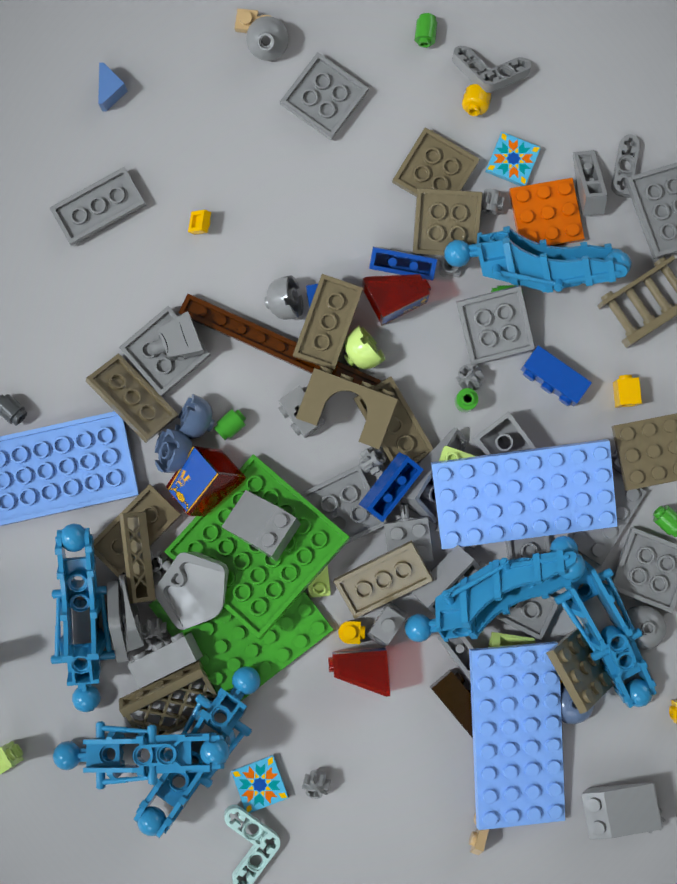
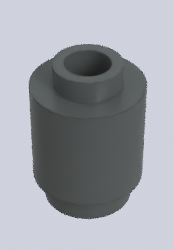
(11, 410)

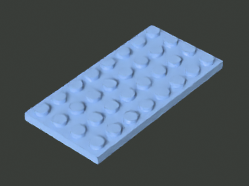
(65, 468)
(524, 494)
(516, 736)

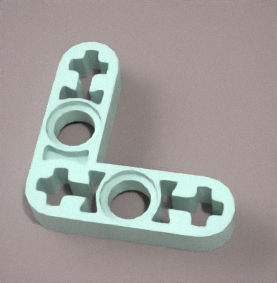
(257, 839)

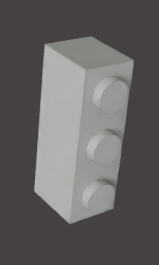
(446, 575)
(164, 659)

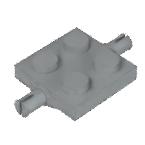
(408, 529)

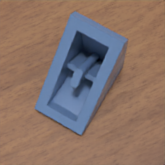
(110, 87)

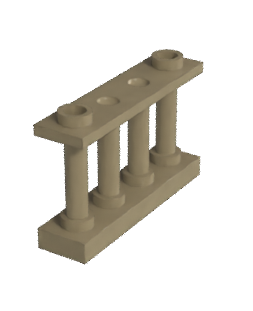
(650, 322)

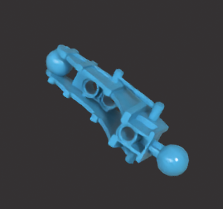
(536, 265)
(493, 590)
(87, 671)
(637, 691)
(213, 753)
(152, 819)

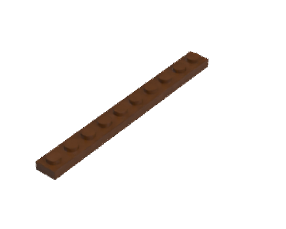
(259, 337)

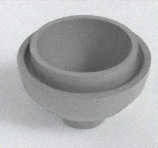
(271, 28)

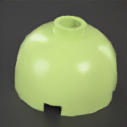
(362, 349)

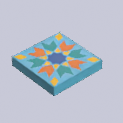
(513, 159)
(260, 784)

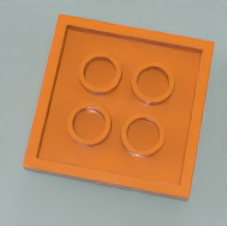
(547, 212)

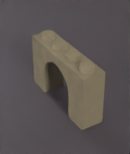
(324, 385)

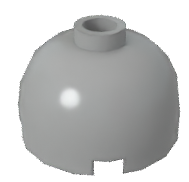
(283, 298)
(650, 623)

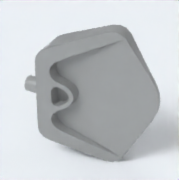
(192, 589)
(130, 618)

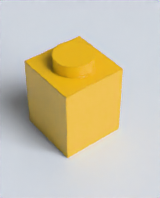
(627, 391)

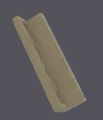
(137, 557)

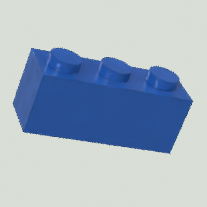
(402, 263)
(555, 376)
(391, 486)

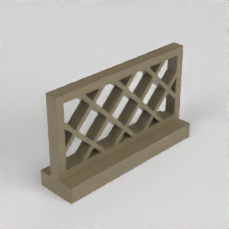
(159, 690)

